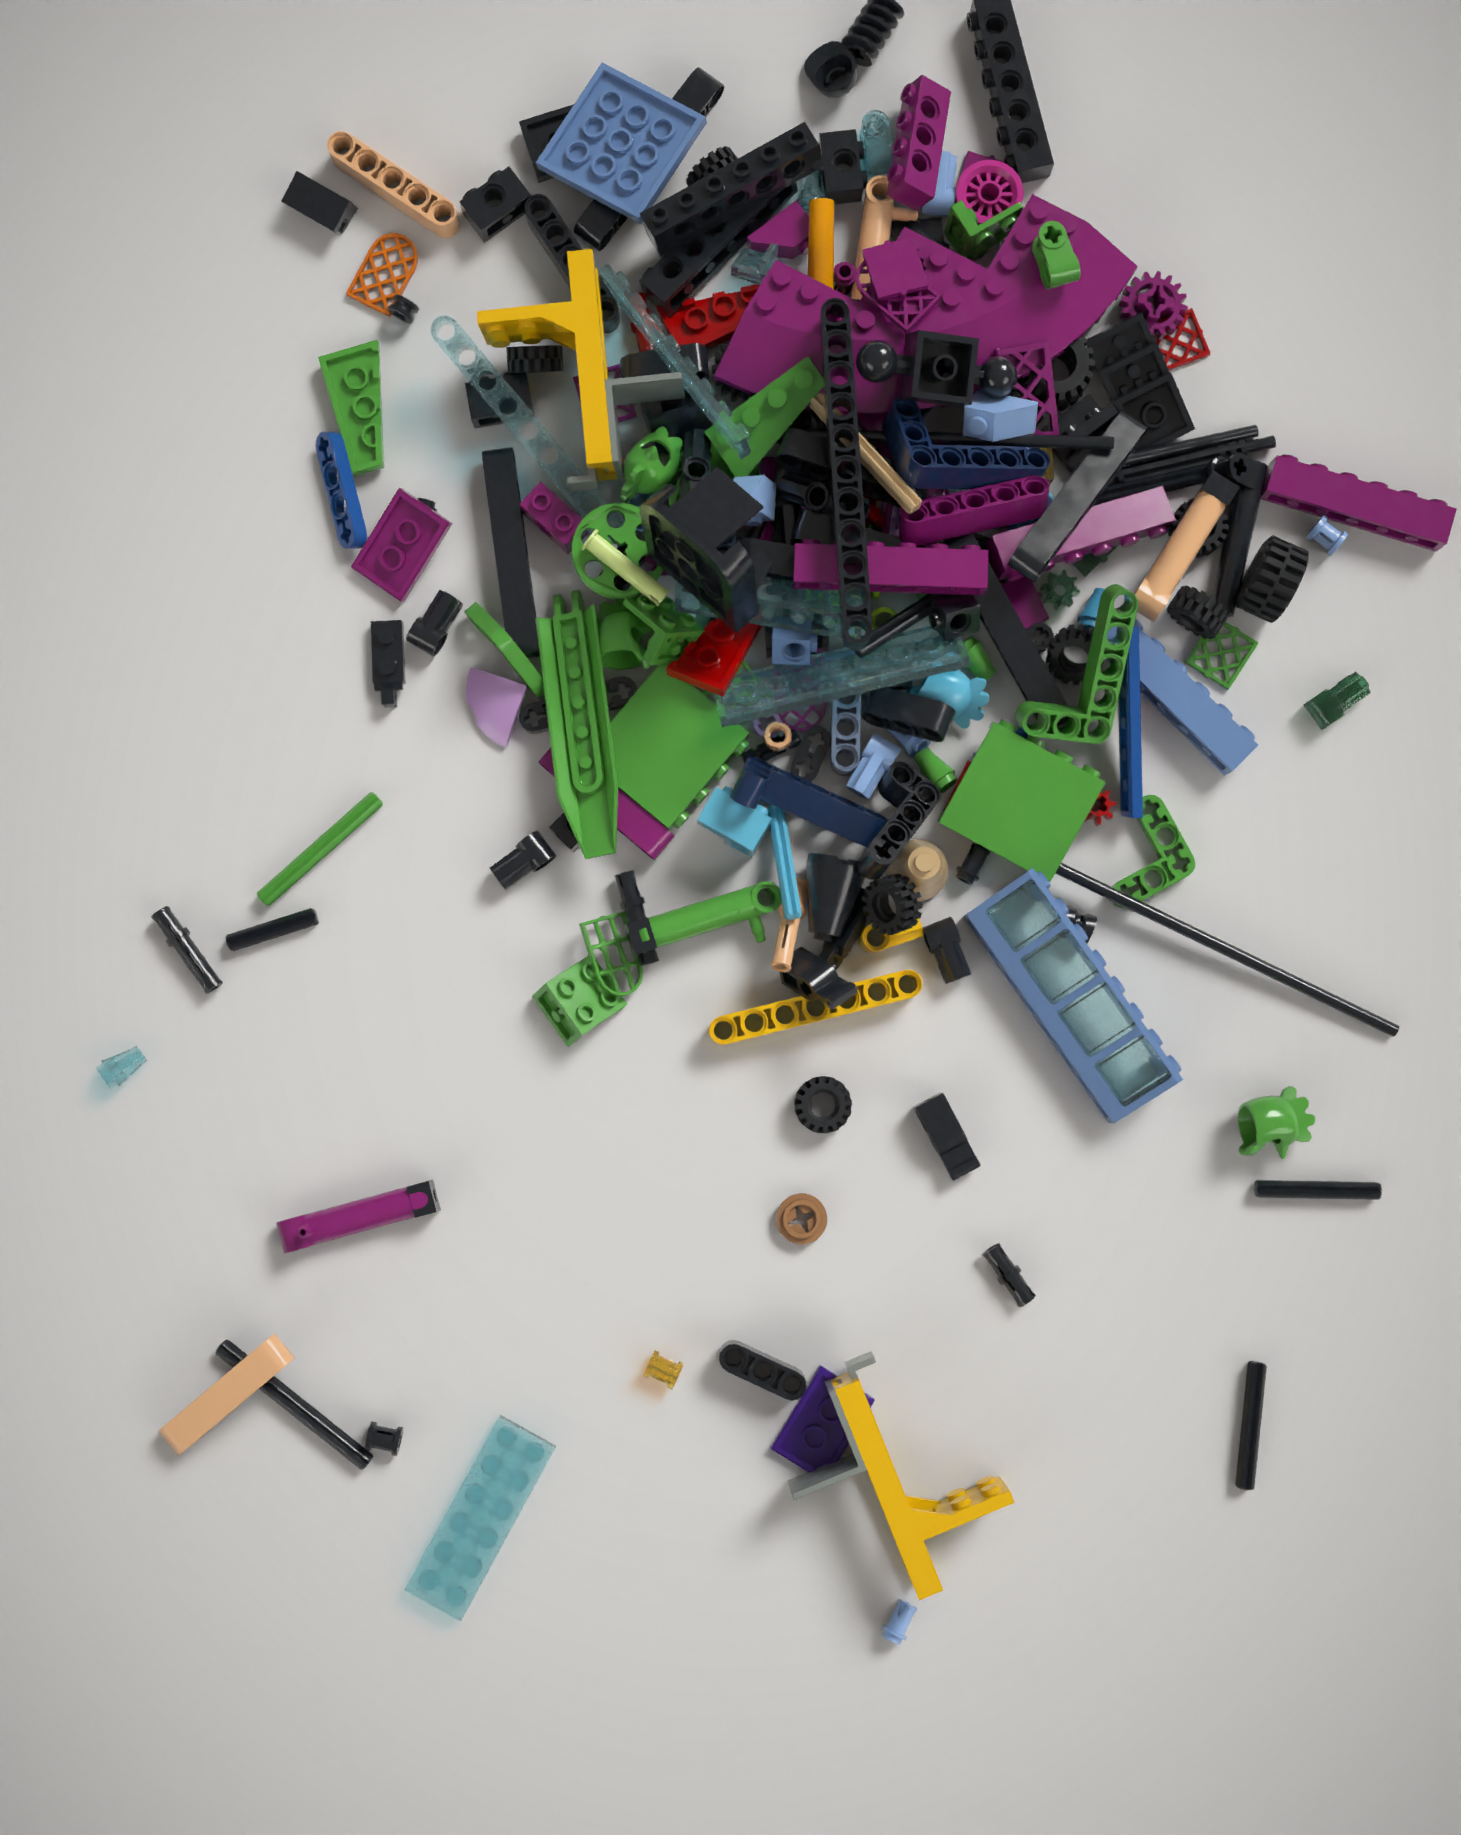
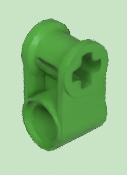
(1055, 256)

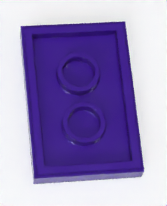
(813, 1429)

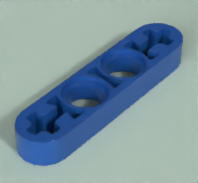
(348, 520)

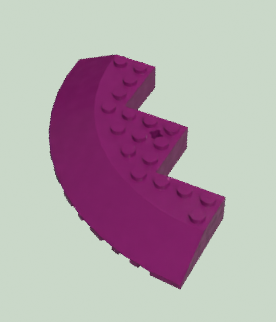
(996, 304)

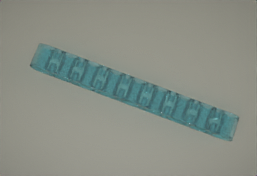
(515, 421)

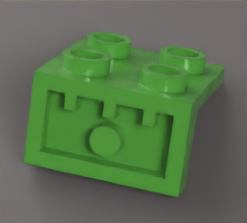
(973, 239)
(672, 628)
(576, 1001)

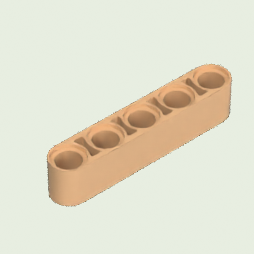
(387, 172)
(226, 1394)

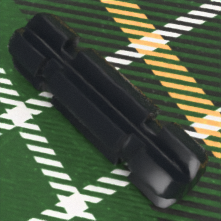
(764, 753)

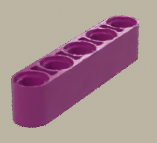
(975, 510)
(632, 820)

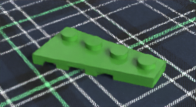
(355, 394)
(769, 415)

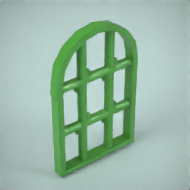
(610, 968)

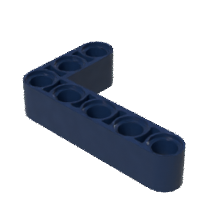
(952, 465)
(806, 800)

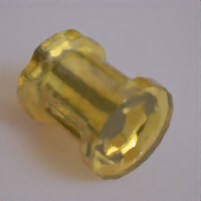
(663, 1369)

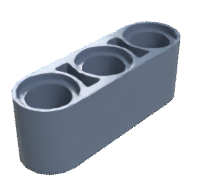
(839, 743)

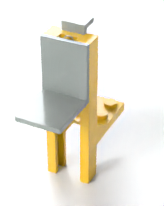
(580, 328)
(908, 1517)

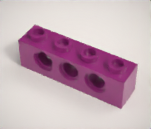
(918, 142)

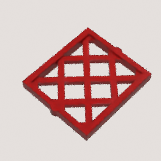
(1198, 332)

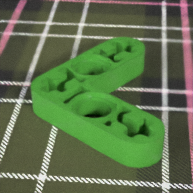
(506, 647)
(1164, 864)

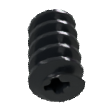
(871, 29)

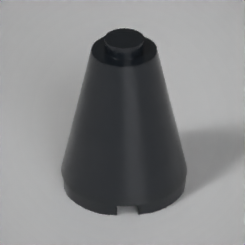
(831, 894)

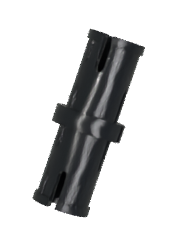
(1009, 1275)

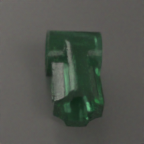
(1332, 703)

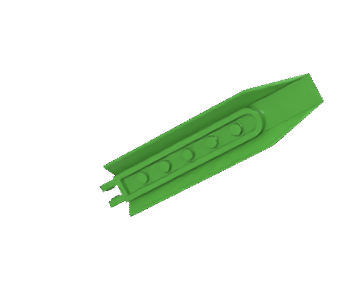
(580, 724)

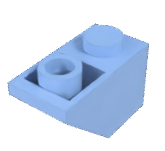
(764, 492)

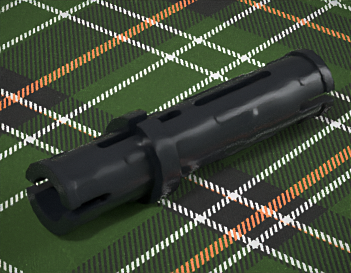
(634, 909)
(165, 920)

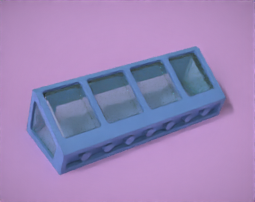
(1073, 996)

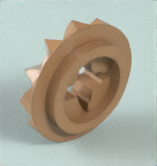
(787, 1213)

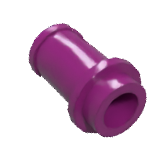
(844, 277)

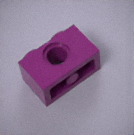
(552, 516)

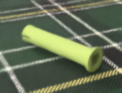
(625, 568)

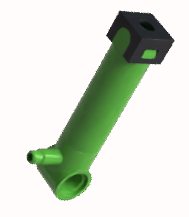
(703, 917)

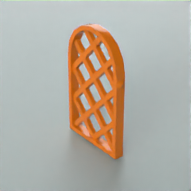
(370, 255)

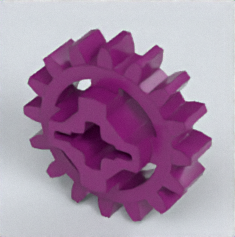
(1165, 300)

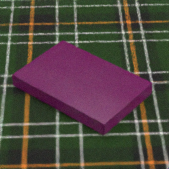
(401, 545)

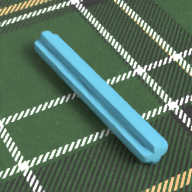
(784, 863)

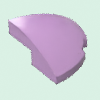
(494, 703)

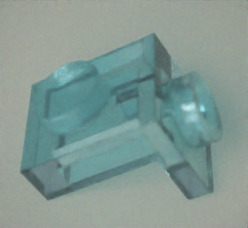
(754, 265)

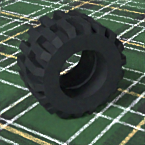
(1080, 368)
(1272, 579)

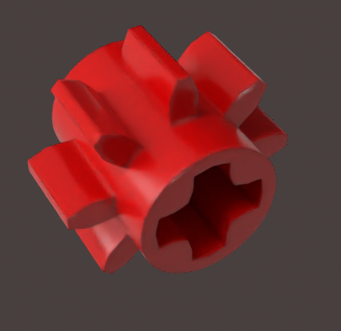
(1104, 808)

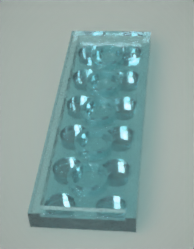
(480, 1518)

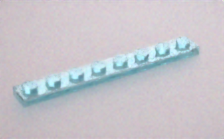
(668, 350)

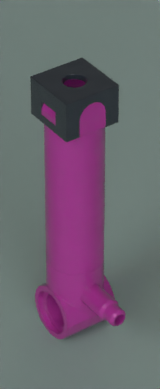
(358, 1216)

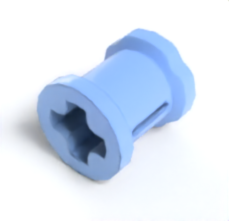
(1327, 535)

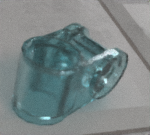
(876, 145)

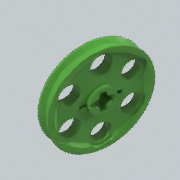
(621, 536)

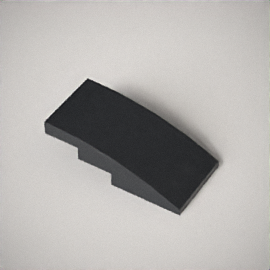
(1140, 381)

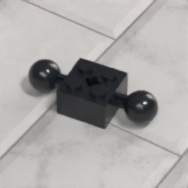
(932, 350)

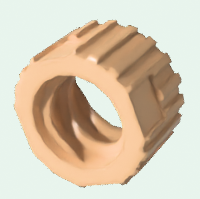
(776, 726)

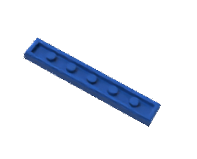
(1130, 733)

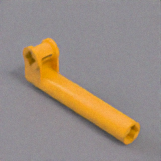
(821, 241)

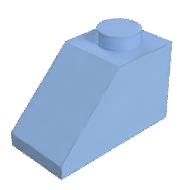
(999, 417)

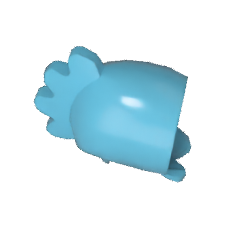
(958, 692)

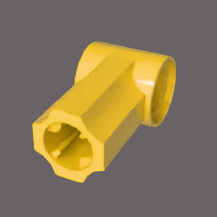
(890, 940)

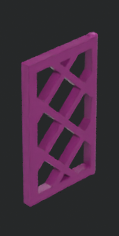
(1045, 373)

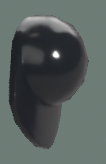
(832, 69)

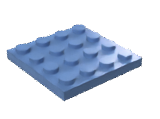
(621, 142)

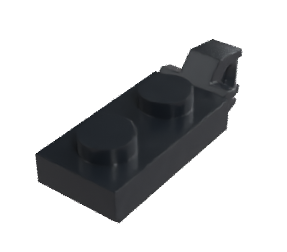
(388, 659)
(840, 947)

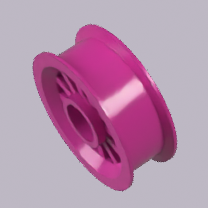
(1005, 195)

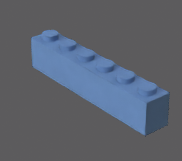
(1189, 707)

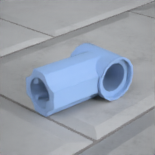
(944, 193)
(874, 763)

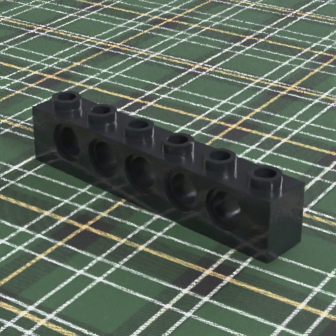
(999, 15)
(732, 189)
(713, 254)

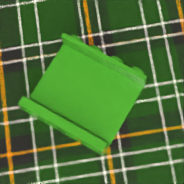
(671, 747)
(1022, 800)

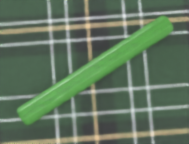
(319, 849)

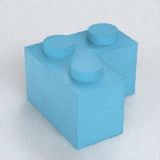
(737, 824)

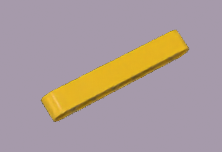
(801, 1017)

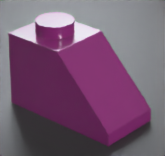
(786, 229)

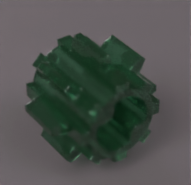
(1067, 583)

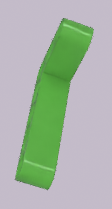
(1094, 678)

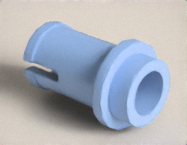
(899, 1622)

